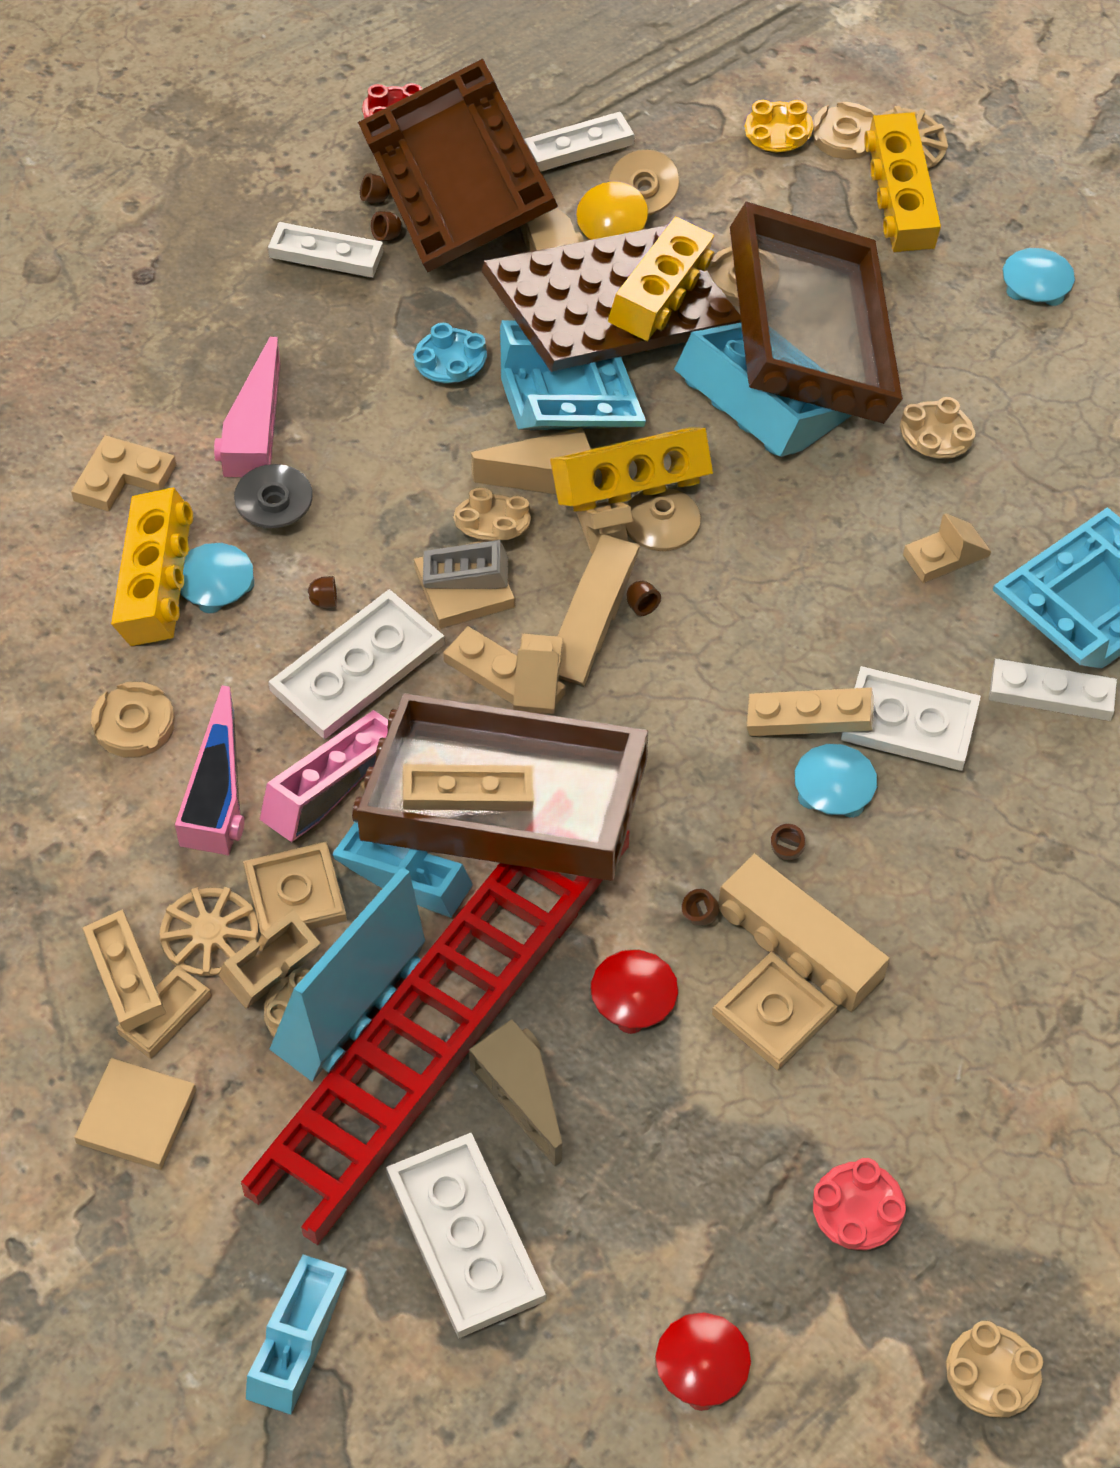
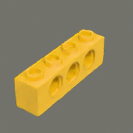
(903, 182)
(662, 279)
(575, 471)
(152, 567)

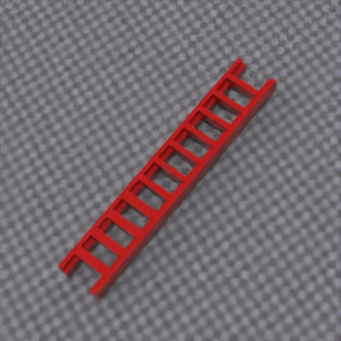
(394, 1019)

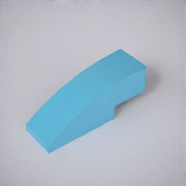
(436, 881)
(295, 1334)

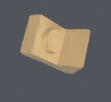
(605, 519)
(947, 550)
(537, 673)

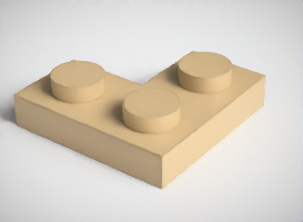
(121, 463)

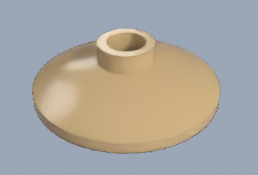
(649, 169)
(664, 529)

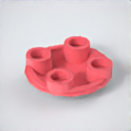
(859, 1205)

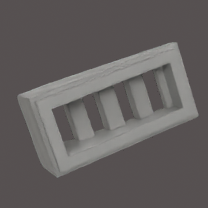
(467, 578)

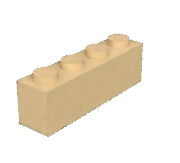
(802, 933)

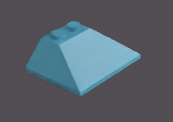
(566, 398)
(1074, 591)

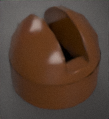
(373, 189)
(385, 226)
(323, 592)
(643, 597)
(790, 835)
(692, 910)

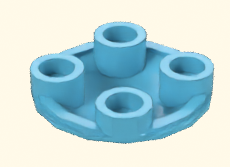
(1038, 276)
(450, 354)
(216, 576)
(835, 780)

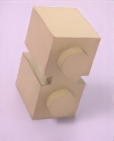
(282, 950)

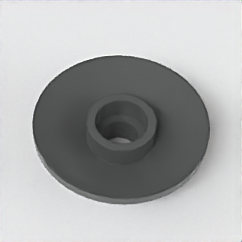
(269, 485)

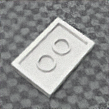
(917, 719)

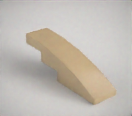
(595, 606)

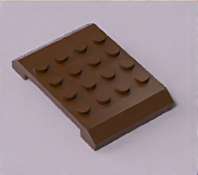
(456, 165)

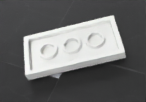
(356, 663)
(465, 1235)

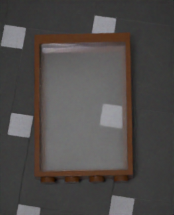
(814, 314)
(581, 781)

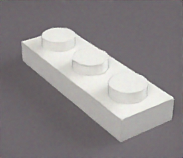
(580, 141)
(325, 249)
(1053, 689)

